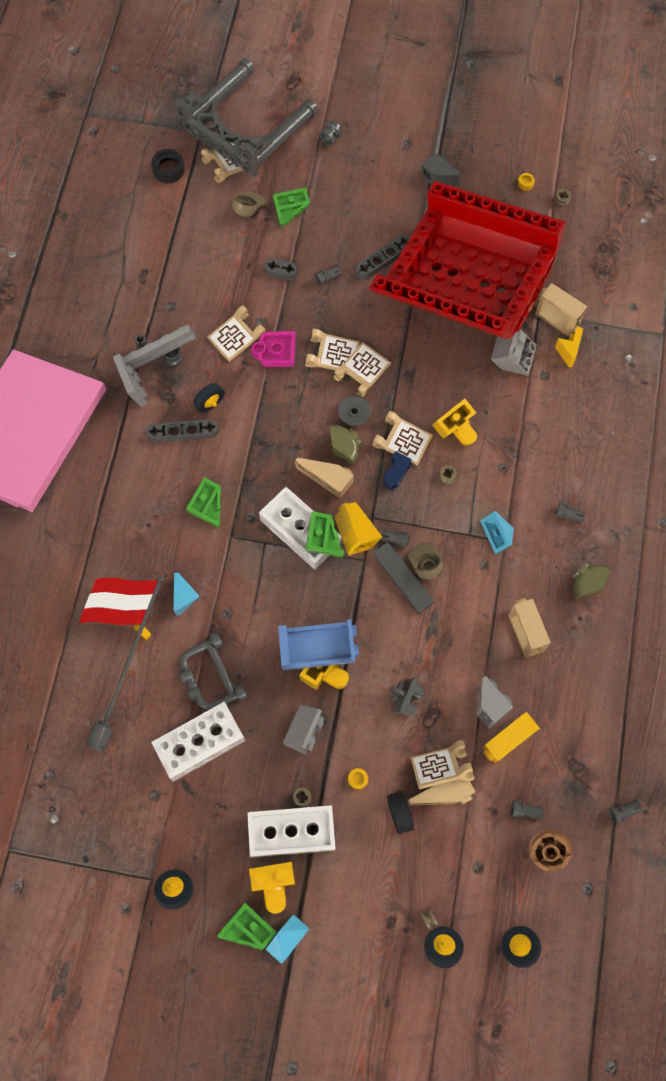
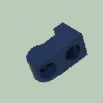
(395, 475)

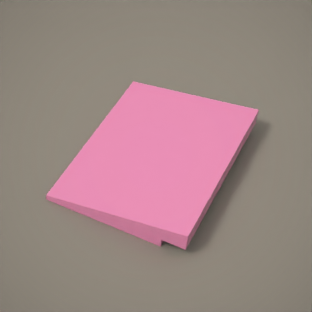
(39, 423)

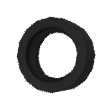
(168, 155)
(400, 812)

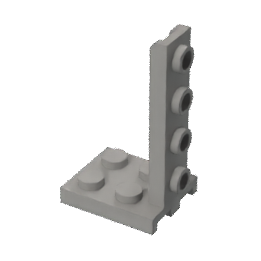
(146, 354)

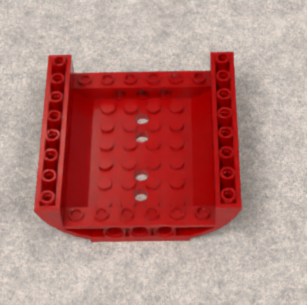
(482, 244)

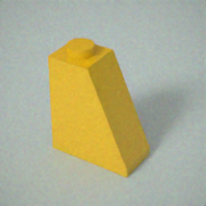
(356, 529)
(510, 738)

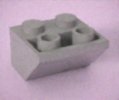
(515, 353)
(491, 704)
(303, 729)

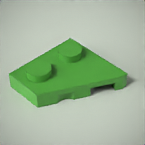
(290, 204)
(206, 502)
(322, 535)
(248, 929)

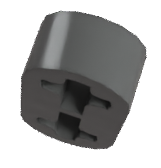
(280, 269)

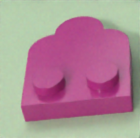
(275, 349)

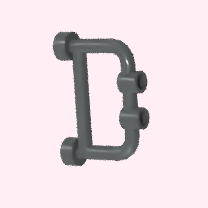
(187, 676)

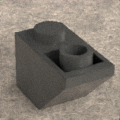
(439, 170)

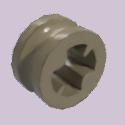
(562, 202)
(445, 480)
(296, 800)
(428, 919)

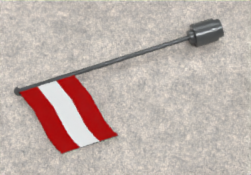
(121, 604)

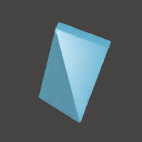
(498, 531)
(183, 594)
(287, 939)

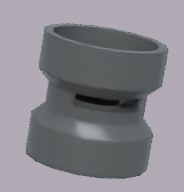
(331, 132)
(173, 358)

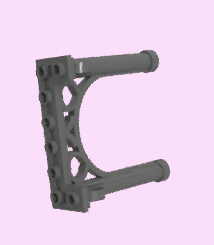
(253, 149)

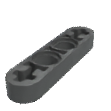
(383, 256)
(182, 433)

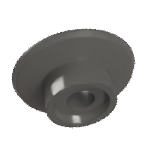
(356, 404)

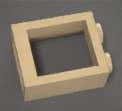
(560, 309)
(528, 627)

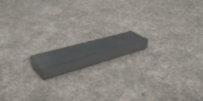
(403, 578)

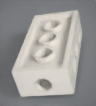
(286, 527)
(187, 734)
(282, 819)

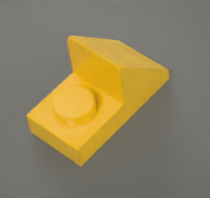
(569, 348)

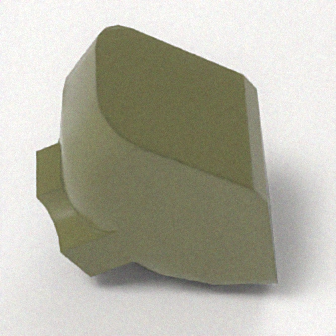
(344, 443)
(589, 581)

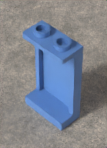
(317, 645)

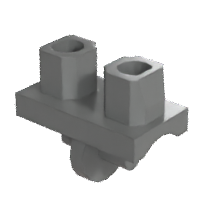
(403, 695)

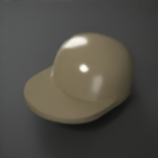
(246, 203)
(426, 561)

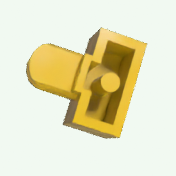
(457, 422)
(330, 674)
(272, 881)

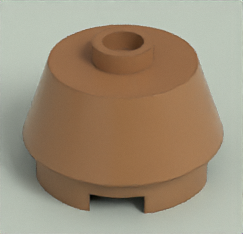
(550, 850)

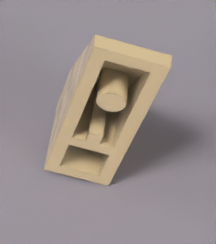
(328, 475)
(445, 793)

